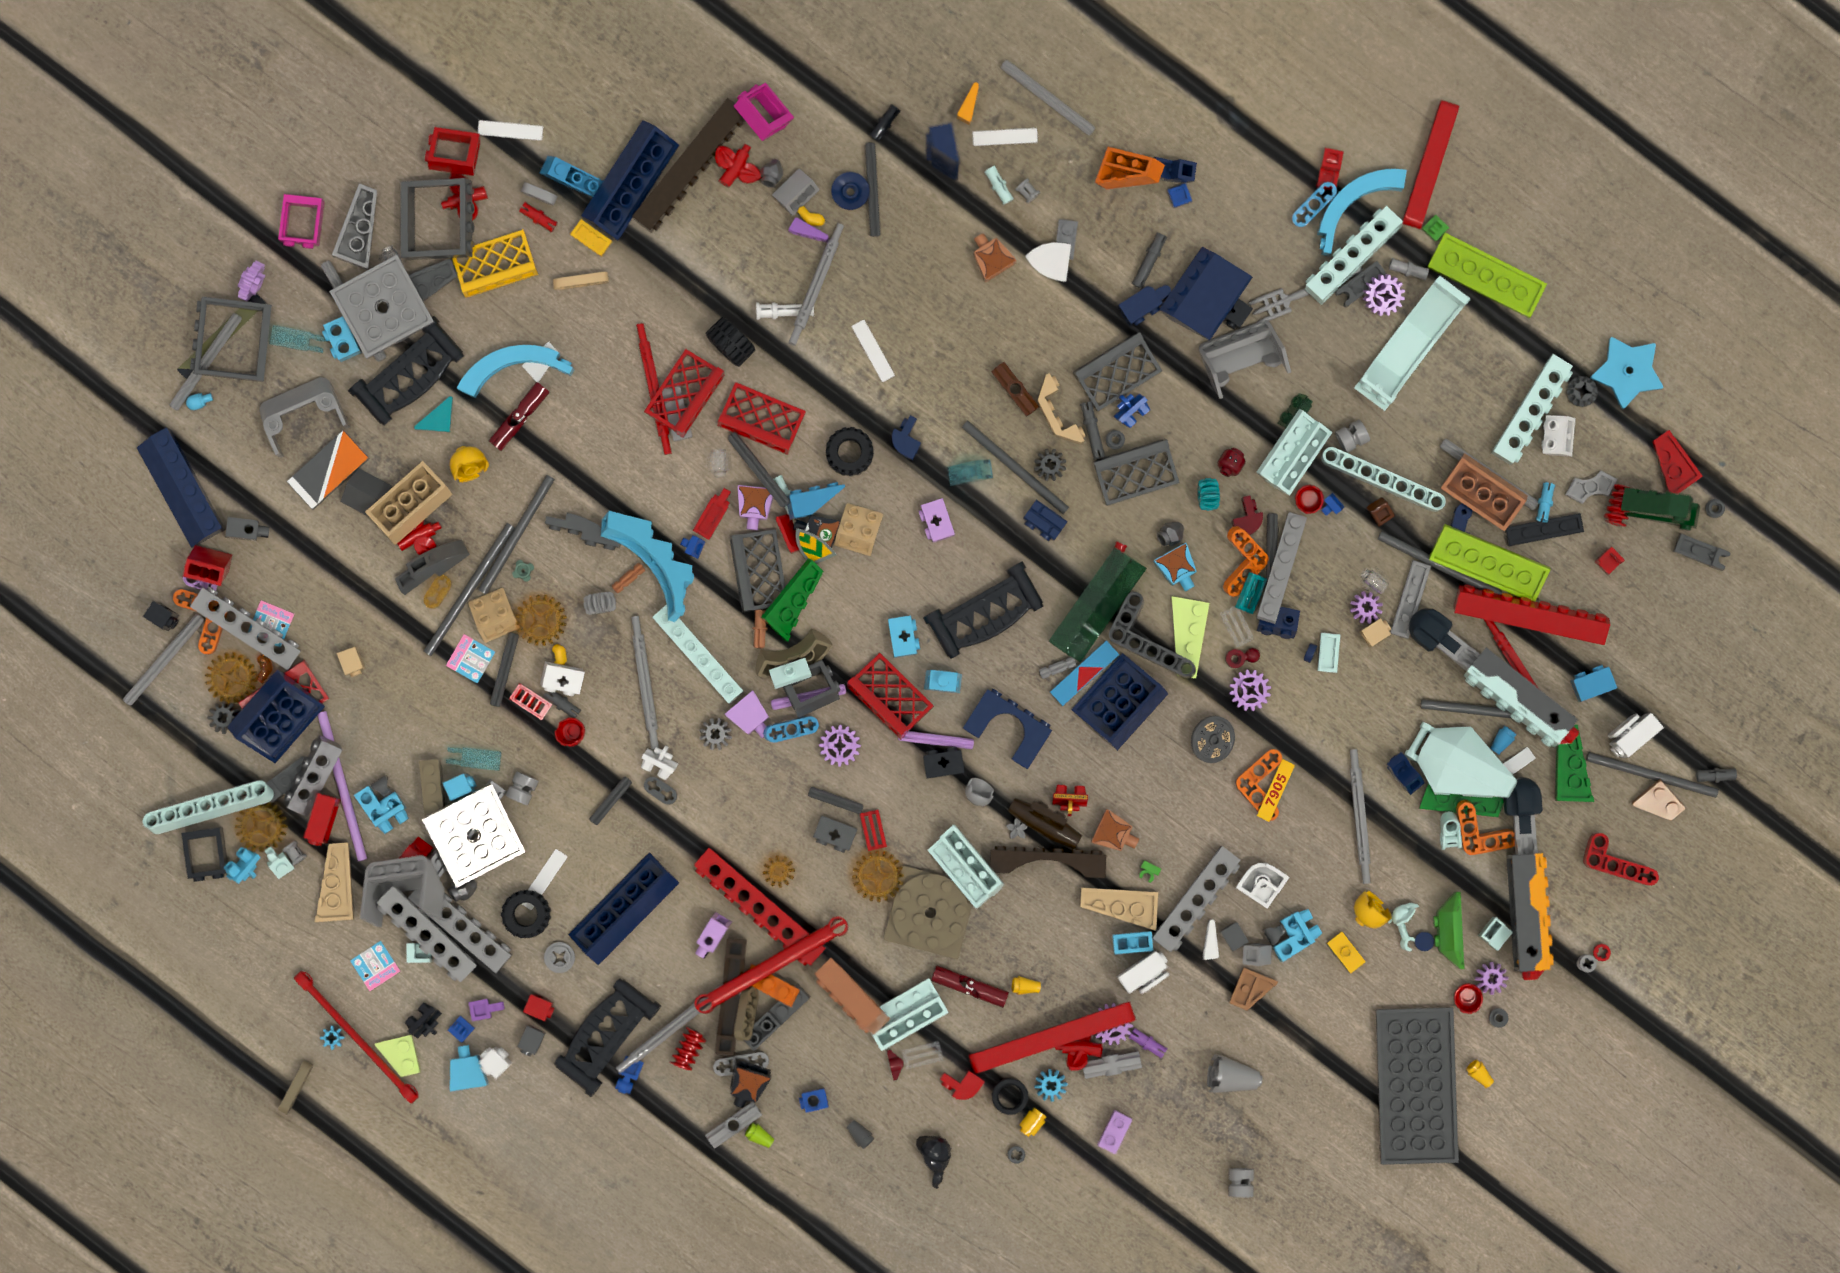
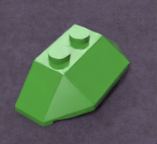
(1450, 931)

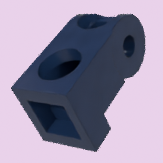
(1460, 517)

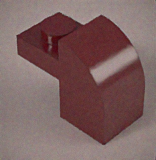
(1251, 521)

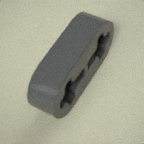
(657, 794)

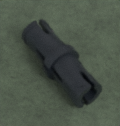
(884, 123)

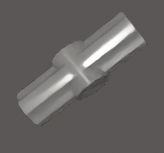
(1112, 1065)
(723, 1132)

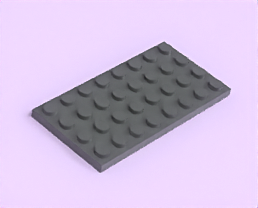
(1417, 1086)

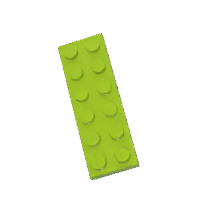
(1487, 275)
(1489, 563)

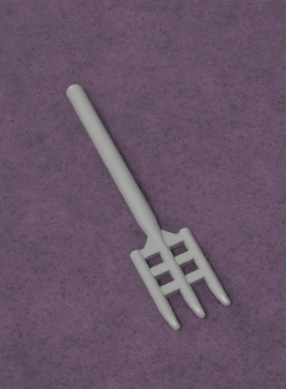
(1285, 300)

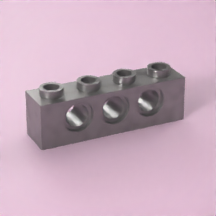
(303, 803)

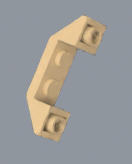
(1072, 433)

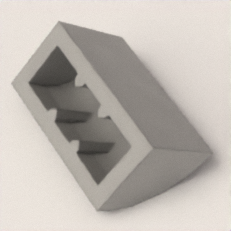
(795, 192)

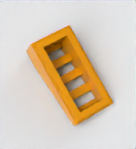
(966, 111)

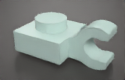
(279, 863)

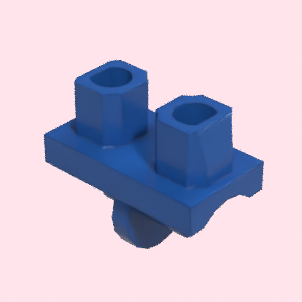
(1129, 406)

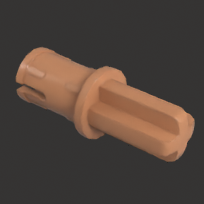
(759, 629)

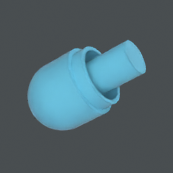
(198, 401)

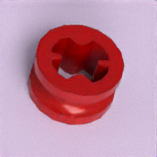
(1596, 950)

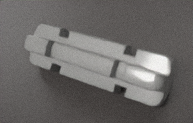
(1057, 667)

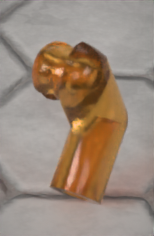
(266, 668)

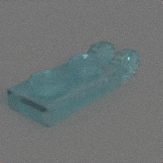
(294, 339)
(476, 758)

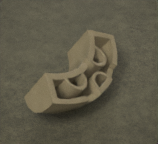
(812, 647)

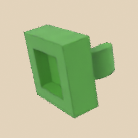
(1435, 228)
(1150, 869)

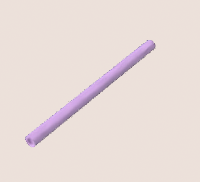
(344, 793)

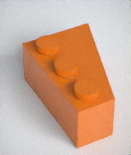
(1127, 169)

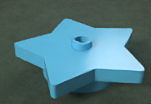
(1614, 372)

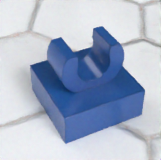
(1333, 504)
(693, 546)
(461, 1029)

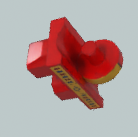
(1070, 802)

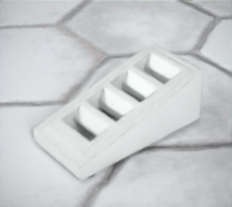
(1210, 946)

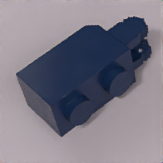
(1143, 303)

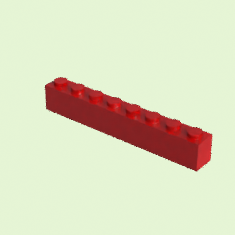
(1532, 615)

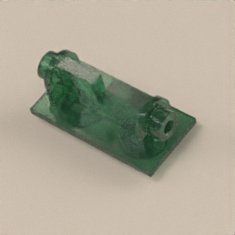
(1298, 402)

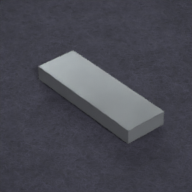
(670, 406)

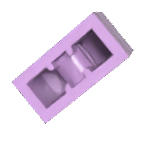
(938, 509)
(1114, 1131)

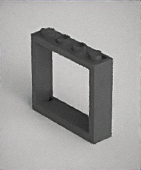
(408, 219)
(263, 340)

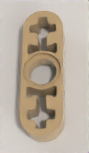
(580, 280)

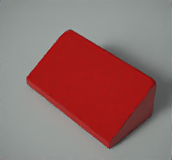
(786, 527)

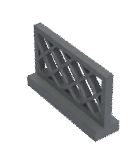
(1108, 357)
(1132, 455)
(741, 569)

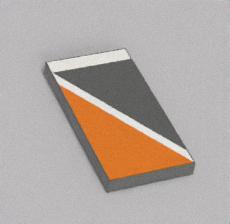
(328, 469)

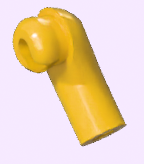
(812, 219)
(560, 654)

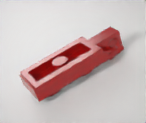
(712, 514)

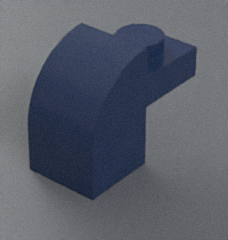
(1178, 170)
(902, 442)
(1405, 773)

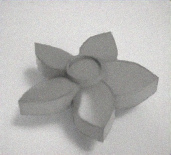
(1016, 829)

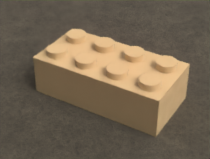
(408, 503)

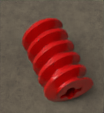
(1616, 515)
(688, 1050)

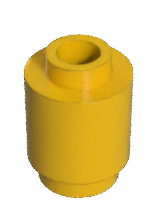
(1032, 1122)

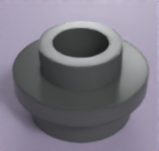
(1115, 433)
(1721, 508)
(1492, 1017)

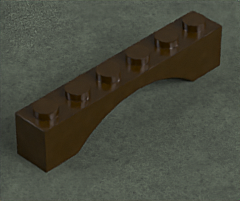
(1087, 864)
(733, 967)

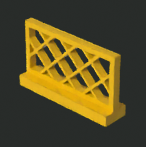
(500, 278)

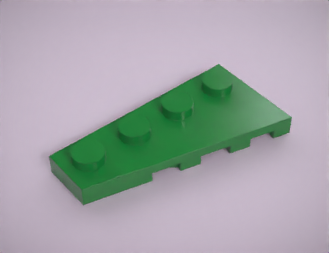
(787, 606)
(1571, 773)
(1483, 805)

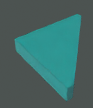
(438, 419)

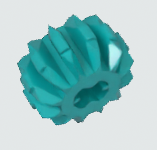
(1208, 494)

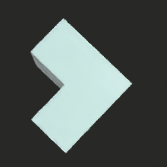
(1495, 933)

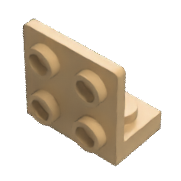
(858, 529)
(493, 615)

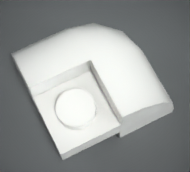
(1262, 883)

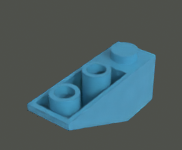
(570, 176)
(809, 502)

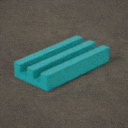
(1249, 591)

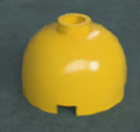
(467, 463)
(1370, 911)

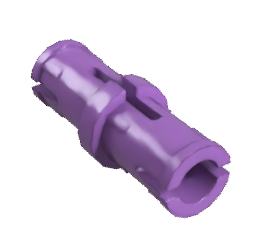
(1147, 1043)

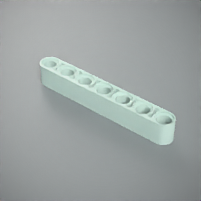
(1390, 487)
(216, 809)

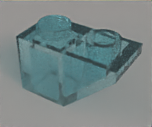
(970, 472)

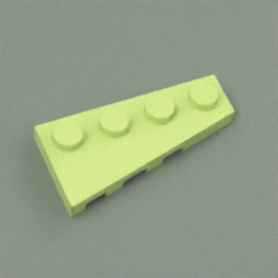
(1189, 629)

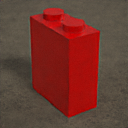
(207, 565)

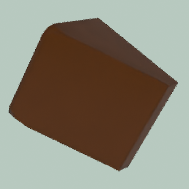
(1380, 511)

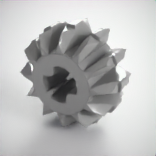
(599, 603)
(722, 733)

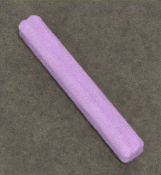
(784, 701)
(938, 740)

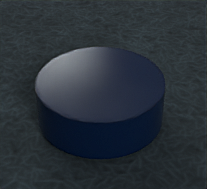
(1310, 653)
(1424, 941)

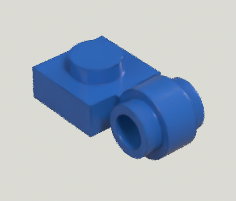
(632, 1072)

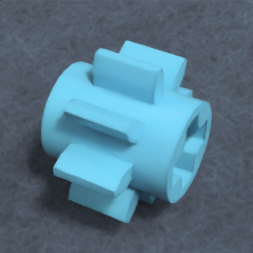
(329, 1041)

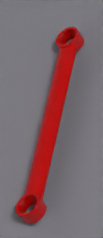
(771, 965)
(404, 1089)

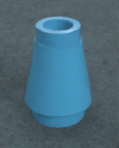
(1503, 739)

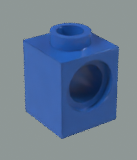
(820, 1093)

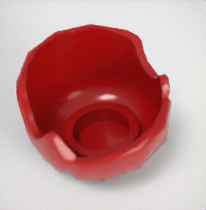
(1309, 499)
(570, 732)
(1468, 998)

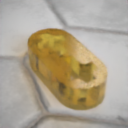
(441, 595)

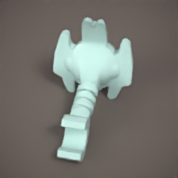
(1400, 916)

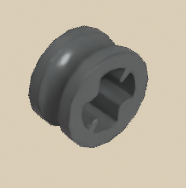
(1014, 1160)

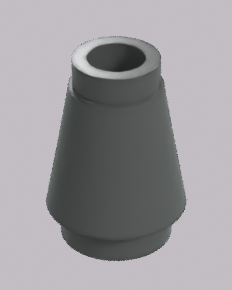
(860, 1134)

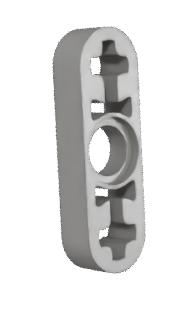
(726, 1061)

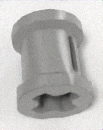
(1029, 197)
(294, 853)
(1581, 959)

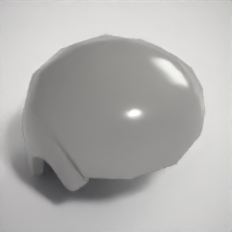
(979, 792)

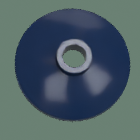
(848, 181)

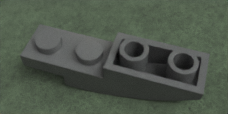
(590, 531)
(433, 561)
(775, 1018)

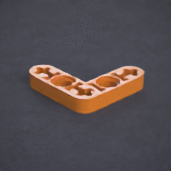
(1249, 563)
(203, 639)
(1254, 780)
(1479, 839)

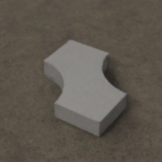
(1582, 489)

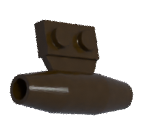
(1045, 821)

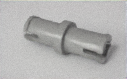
(1408, 269)

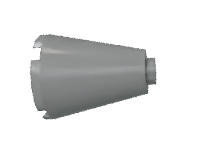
(1231, 1076)

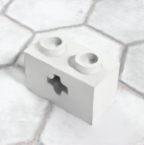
(554, 671)

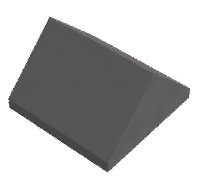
(363, 491)

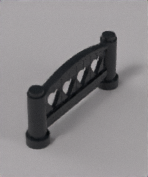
(372, 394)
(946, 625)
(586, 1073)

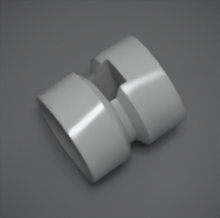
(1351, 436)
(522, 788)
(1239, 1189)

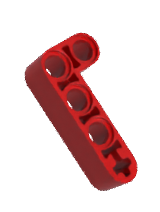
(1621, 865)

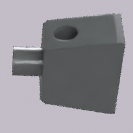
(236, 527)

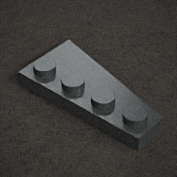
(433, 278)

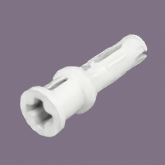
(774, 310)

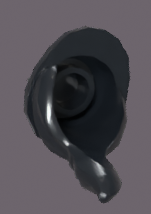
(936, 1155)

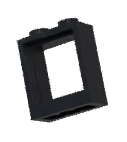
(200, 876)

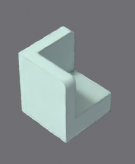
(416, 955)

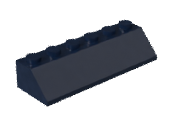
(942, 150)
(630, 179)
(180, 487)
(623, 908)

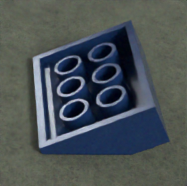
(1205, 293)
(1120, 701)
(275, 716)

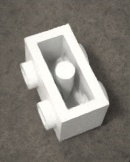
(1558, 435)
(495, 1061)

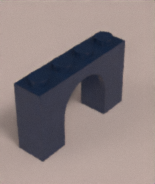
(1034, 731)

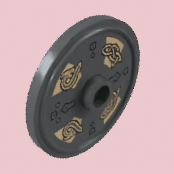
(1212, 739)

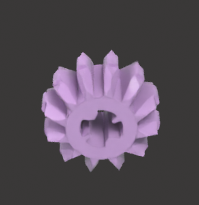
(1371, 604)
(1497, 980)

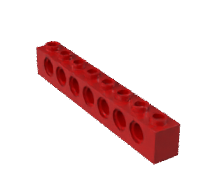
(703, 869)

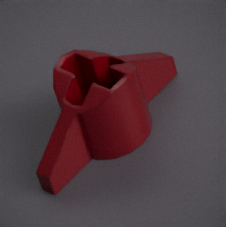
(896, 1064)

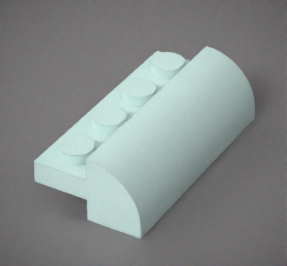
(1294, 452)
(966, 867)
(909, 1013)

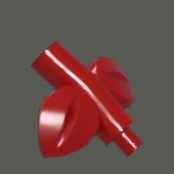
(736, 165)
(454, 200)
(421, 538)
(1078, 1052)

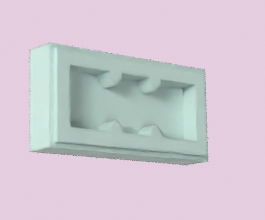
(1328, 652)
(790, 673)

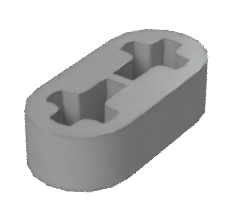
(539, 194)

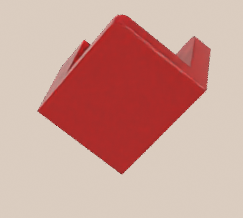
(1609, 560)

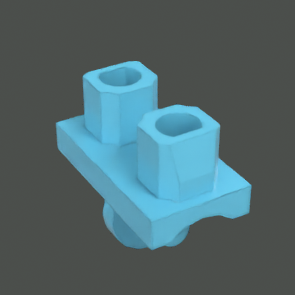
(244, 867)

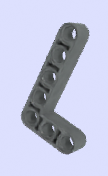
(1145, 644)

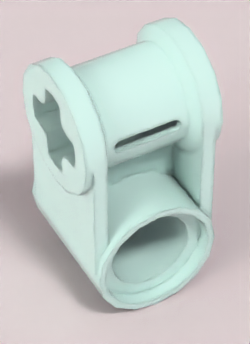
(1450, 834)

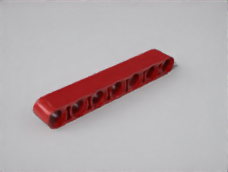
(1430, 164)

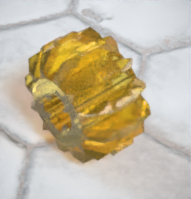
(779, 864)

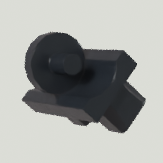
(425, 1023)

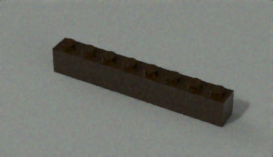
(688, 167)

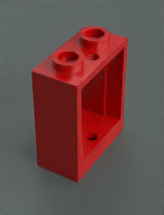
(449, 165)
(322, 819)

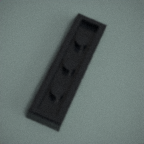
(1541, 531)

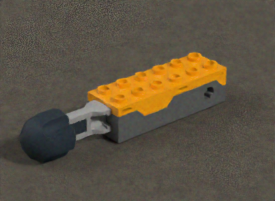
(1528, 884)

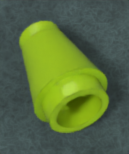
(758, 1135)

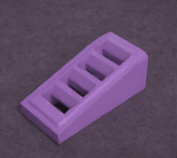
(803, 229)

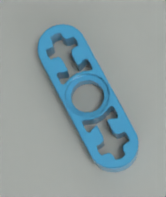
(1328, 198)
(805, 731)

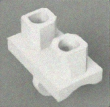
(660, 759)

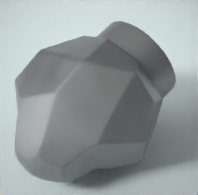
(771, 173)
(1170, 533)
(464, 891)

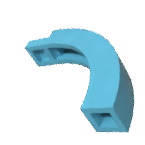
(1375, 181)
(505, 357)

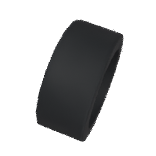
(995, 1096)

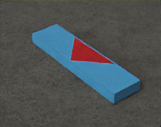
(1084, 673)

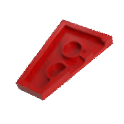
(1675, 464)

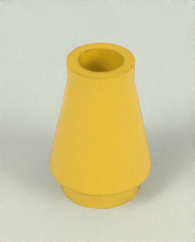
(1025, 986)
(1479, 1073)

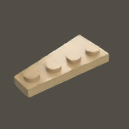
(336, 886)
(1126, 905)

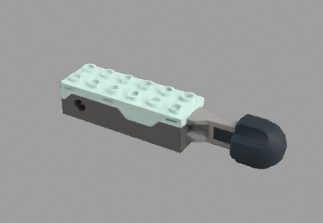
(1496, 680)

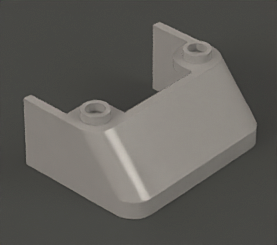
(1241, 350)
(316, 391)
(406, 875)

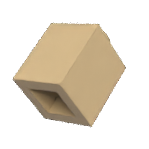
(1376, 632)
(351, 662)

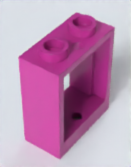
(772, 105)
(304, 201)

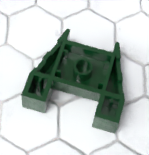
(1661, 507)

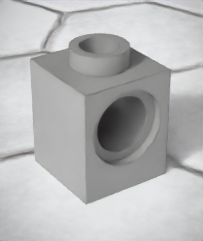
(1257, 954)

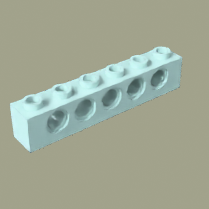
(1322, 291)
(1562, 371)
(699, 656)

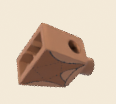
(992, 257)
(1114, 832)

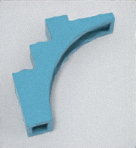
(657, 554)

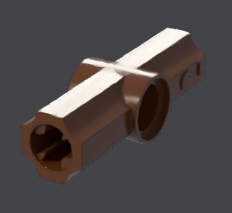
(1023, 398)

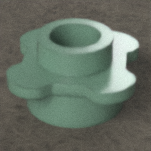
(526, 575)

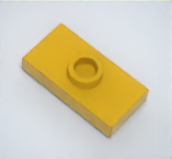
(591, 238)
(1346, 952)

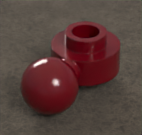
(1252, 655)

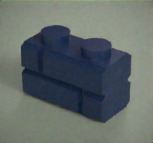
(1044, 520)

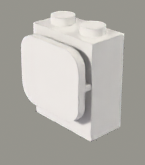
(1633, 734)
(1145, 973)

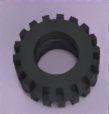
(730, 341)
(861, 439)
(513, 902)

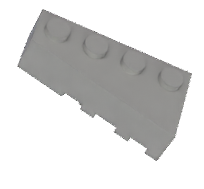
(357, 231)

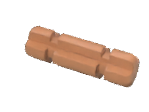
(628, 578)

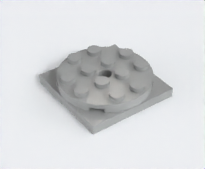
(359, 304)

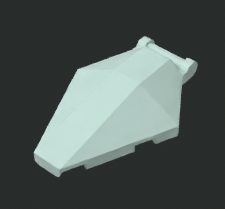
(1460, 763)

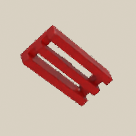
(869, 814)

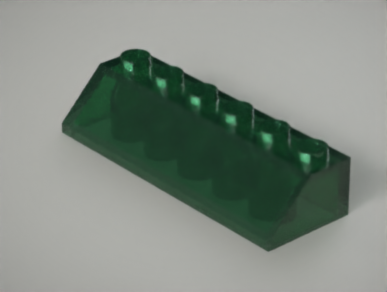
(1097, 604)

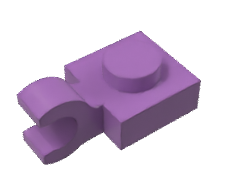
(482, 1009)

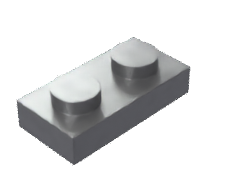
(1067, 234)

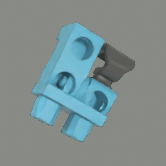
(382, 810)
(1298, 934)

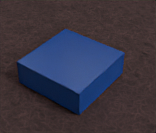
(1179, 195)

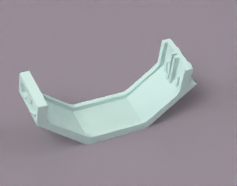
(1411, 342)

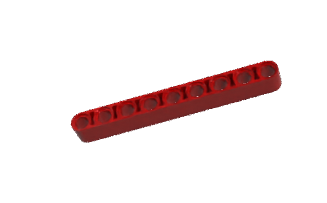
(1052, 1037)

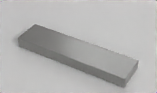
(1410, 598)

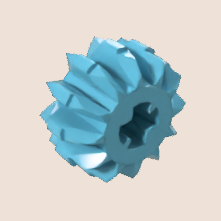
(1049, 1091)

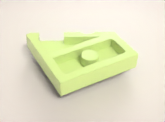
(400, 1054)

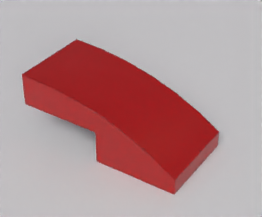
(1330, 167)

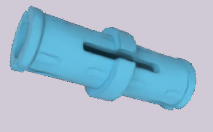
(1545, 502)

